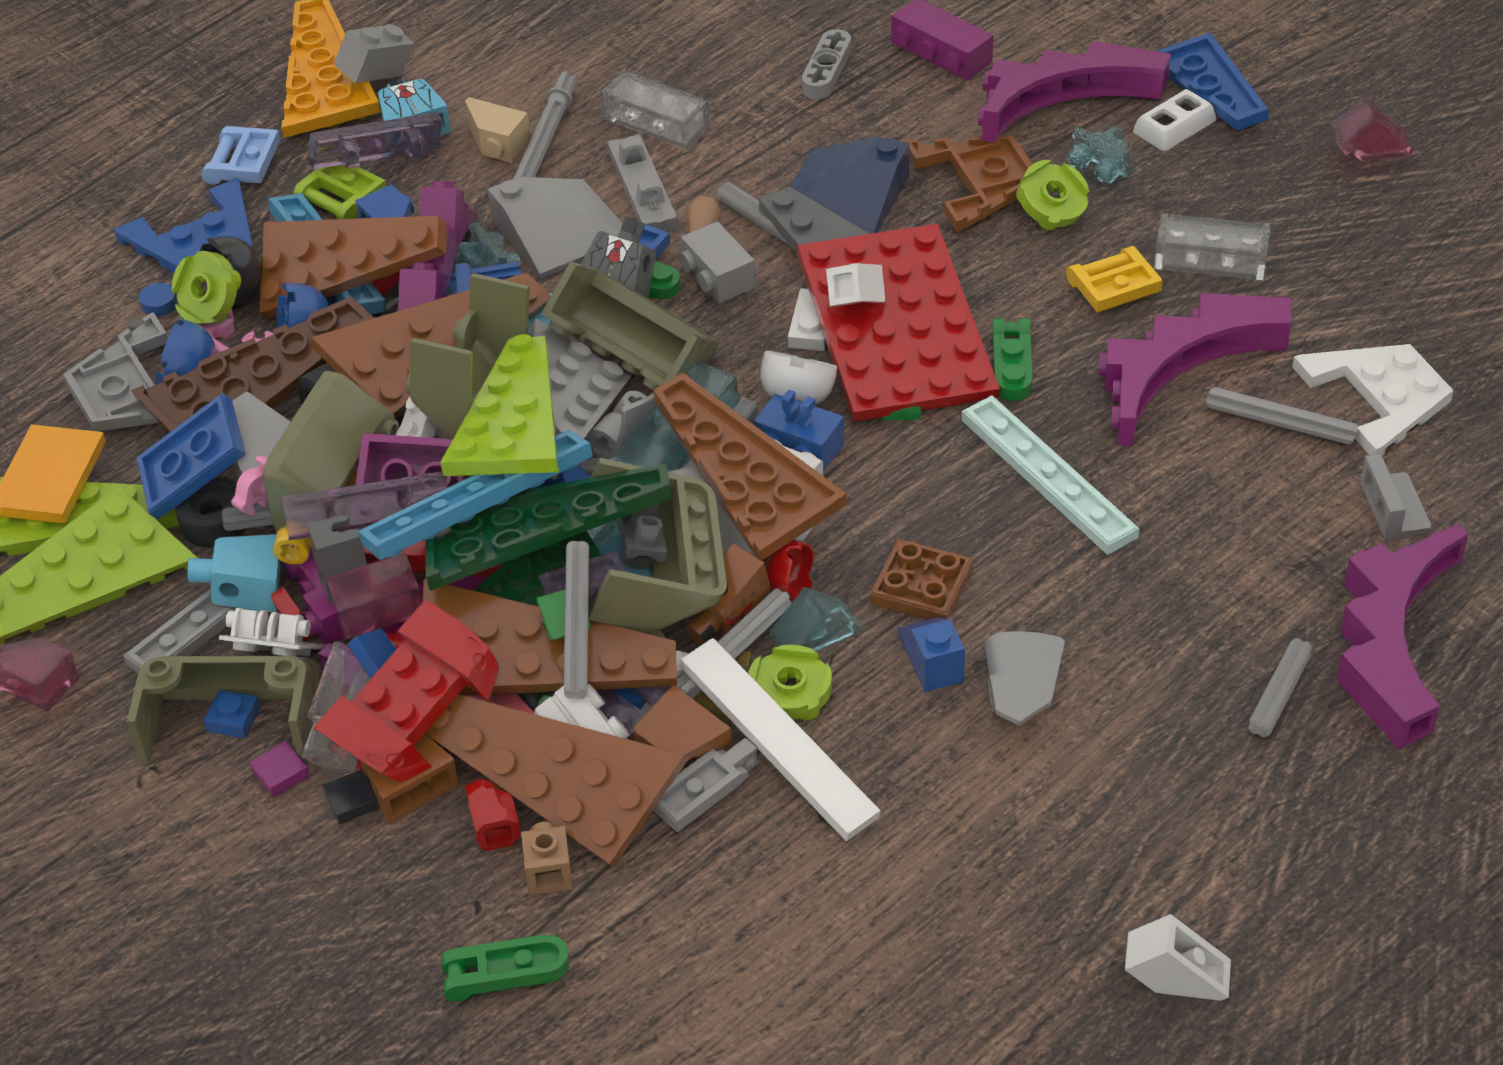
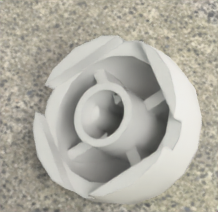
(804, 376)

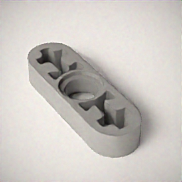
(829, 74)

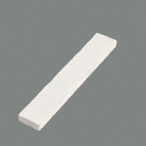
(780, 739)

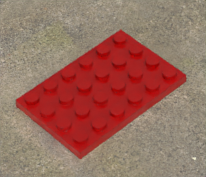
(913, 345)

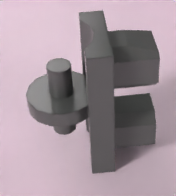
(642, 538)

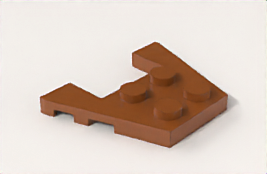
(986, 168)

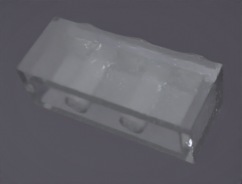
(655, 109)
(1212, 246)

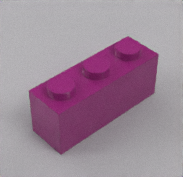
(942, 38)

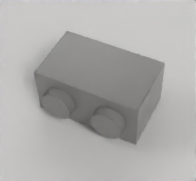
(373, 53)
(717, 262)

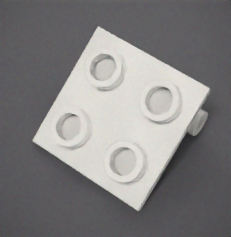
(257, 631)

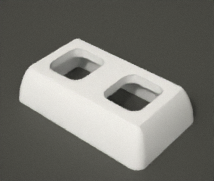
(1186, 122)

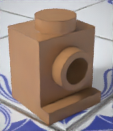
(546, 850)

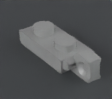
(706, 783)

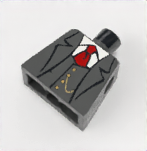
(623, 256)

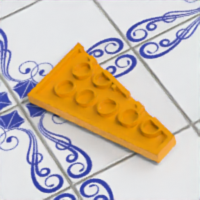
(315, 88)

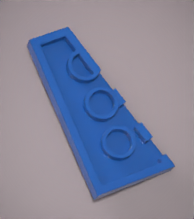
(1210, 73)

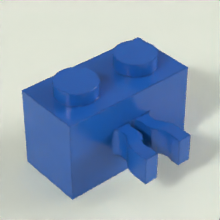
(802, 426)

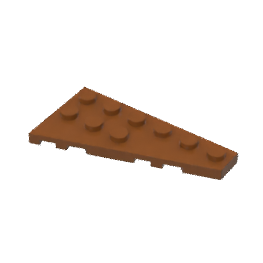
(754, 477)
(562, 771)

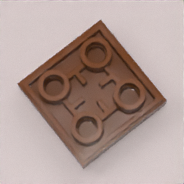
(921, 580)

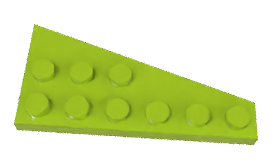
(88, 565)

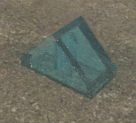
(814, 621)

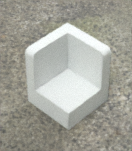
(855, 284)

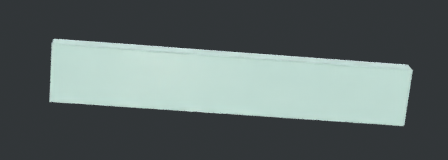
(1050, 475)

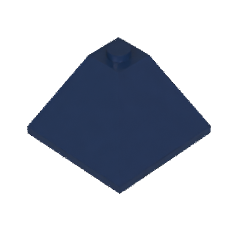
(856, 179)

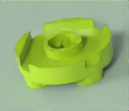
(1046, 209)
(221, 288)
(811, 674)

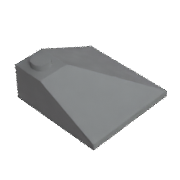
(550, 220)

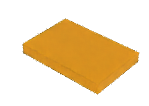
(49, 473)

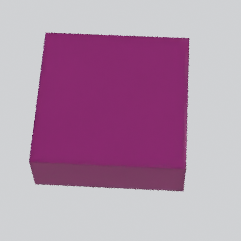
(279, 769)

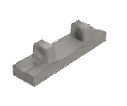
(642, 183)

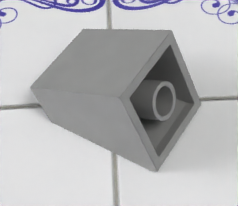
(260, 431)

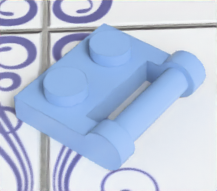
(250, 159)

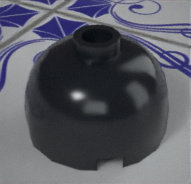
(243, 260)

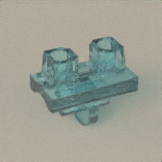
(1103, 148)
(484, 249)

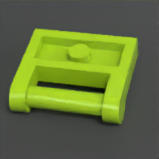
(343, 182)

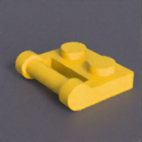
(1115, 279)

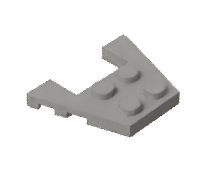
(106, 378)

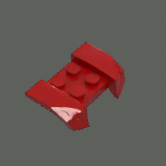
(411, 693)

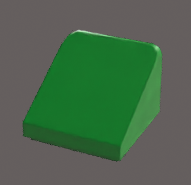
(553, 614)

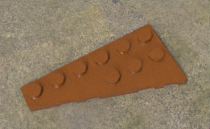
(343, 252)
(378, 350)
(536, 663)

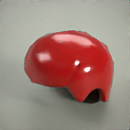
(790, 568)

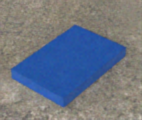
(190, 456)

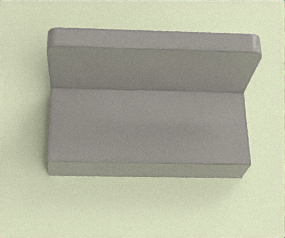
(1393, 500)

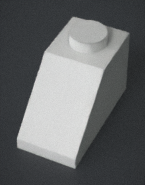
(1177, 961)

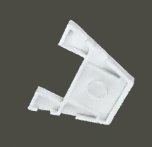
(1390, 379)

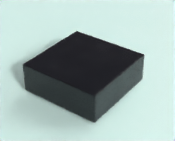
(350, 796)

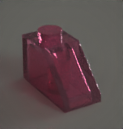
(1370, 133)
(37, 671)

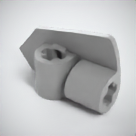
(621, 424)
(1022, 673)

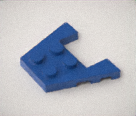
(188, 238)

